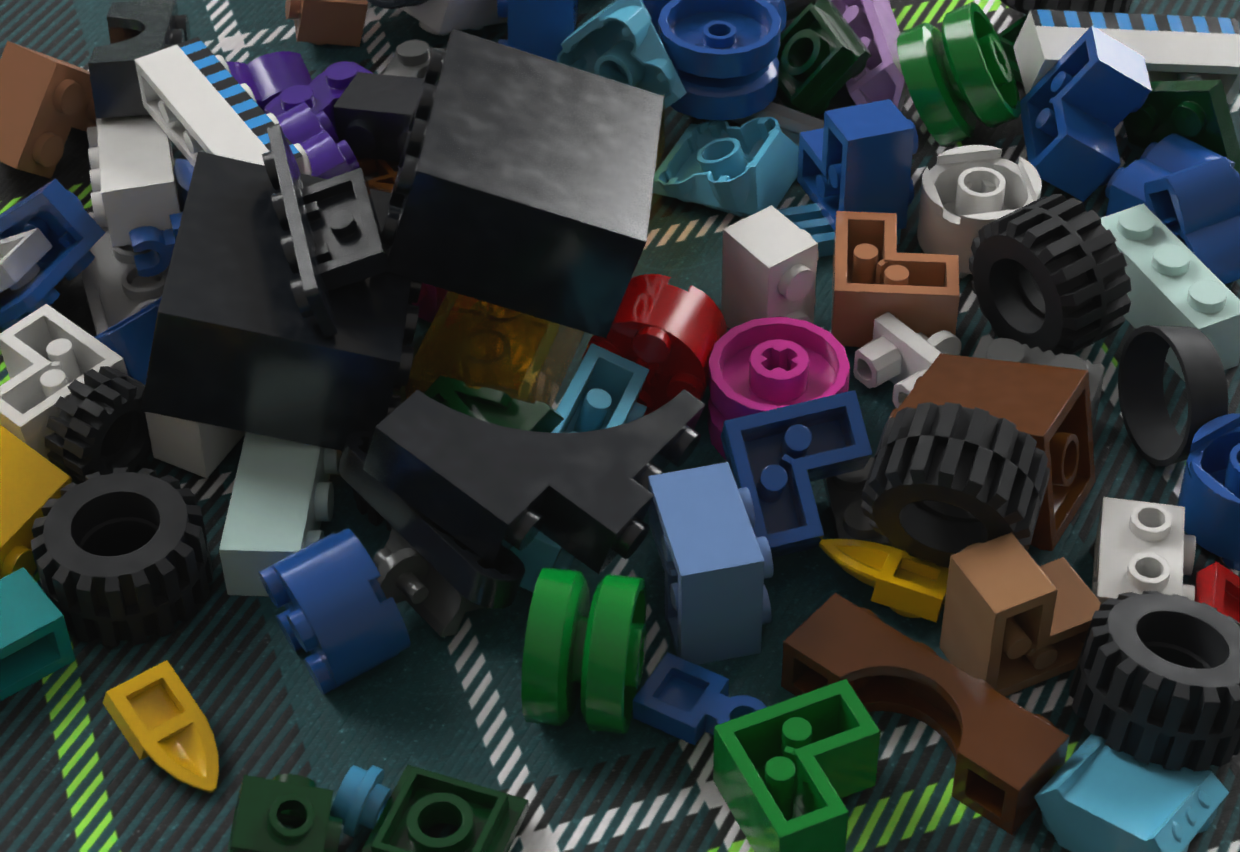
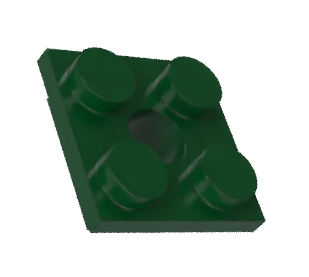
(835, 58)
(426, 799)

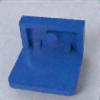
(70, 232)

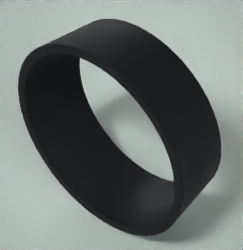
(1143, 391)

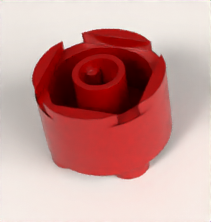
(666, 333)

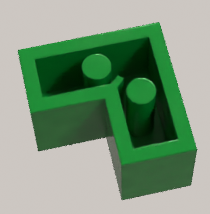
(793, 765)

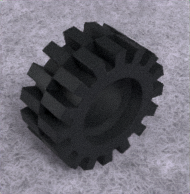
(100, 426)

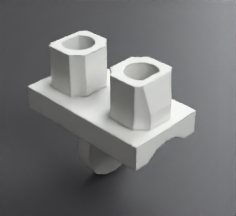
(900, 355)

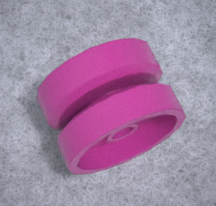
(771, 367)

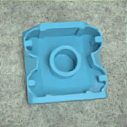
(624, 48)
(730, 166)
(1122, 805)

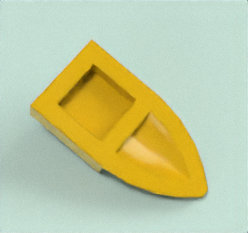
(899, 580)
(166, 725)

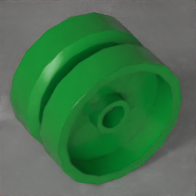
(958, 75)
(584, 649)

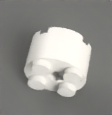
(967, 192)

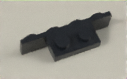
(331, 231)

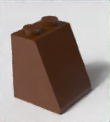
(1041, 401)

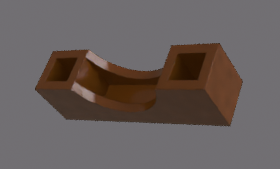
(997, 745)

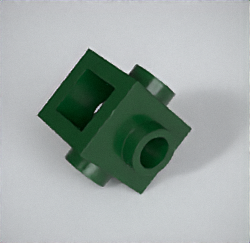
(283, 816)

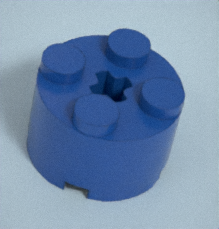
(1213, 488)
(335, 609)

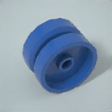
(722, 55)

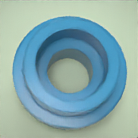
(360, 799)

